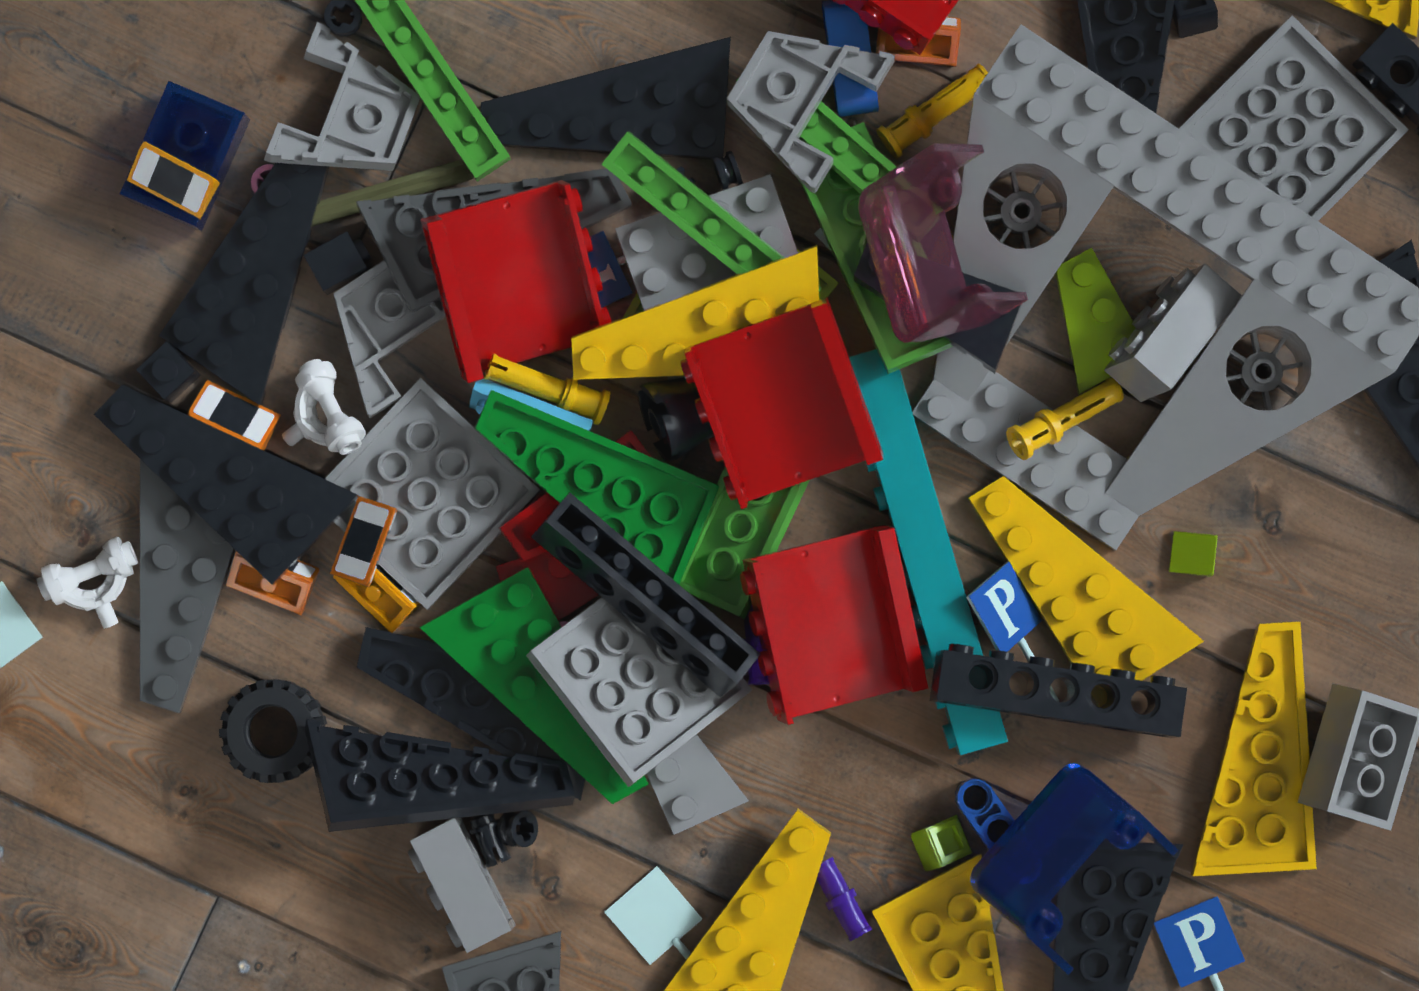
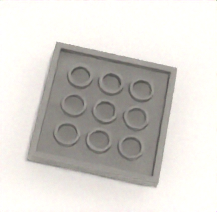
(1297, 121)
(671, 263)
(443, 482)
(627, 689)

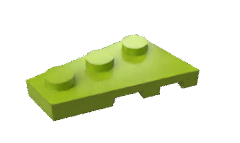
(1092, 317)

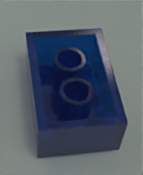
(196, 132)

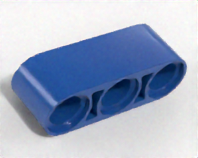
(846, 28)
(986, 813)

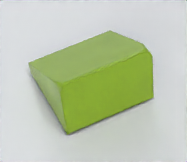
(1193, 553)
(941, 843)

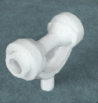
(316, 384)
(62, 582)

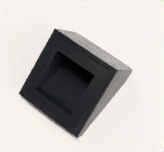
(1195, 17)

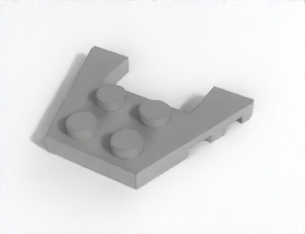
(785, 88)
(365, 118)
(376, 325)

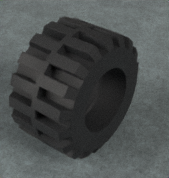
(237, 724)

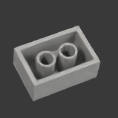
(1171, 332)
(1361, 756)
(461, 885)

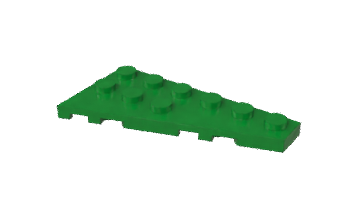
(635, 494)
(491, 643)

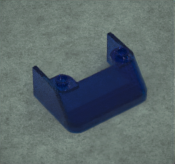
(1048, 848)

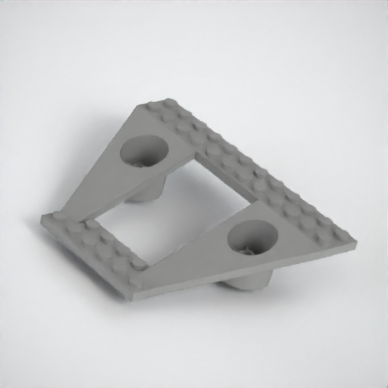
(1309, 289)

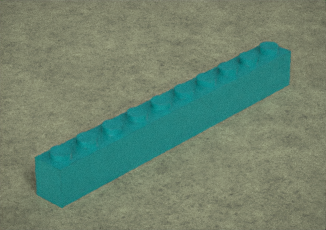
(923, 545)

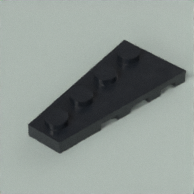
(982, 343)

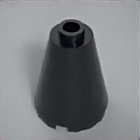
(673, 416)

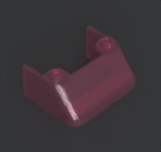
(916, 249)

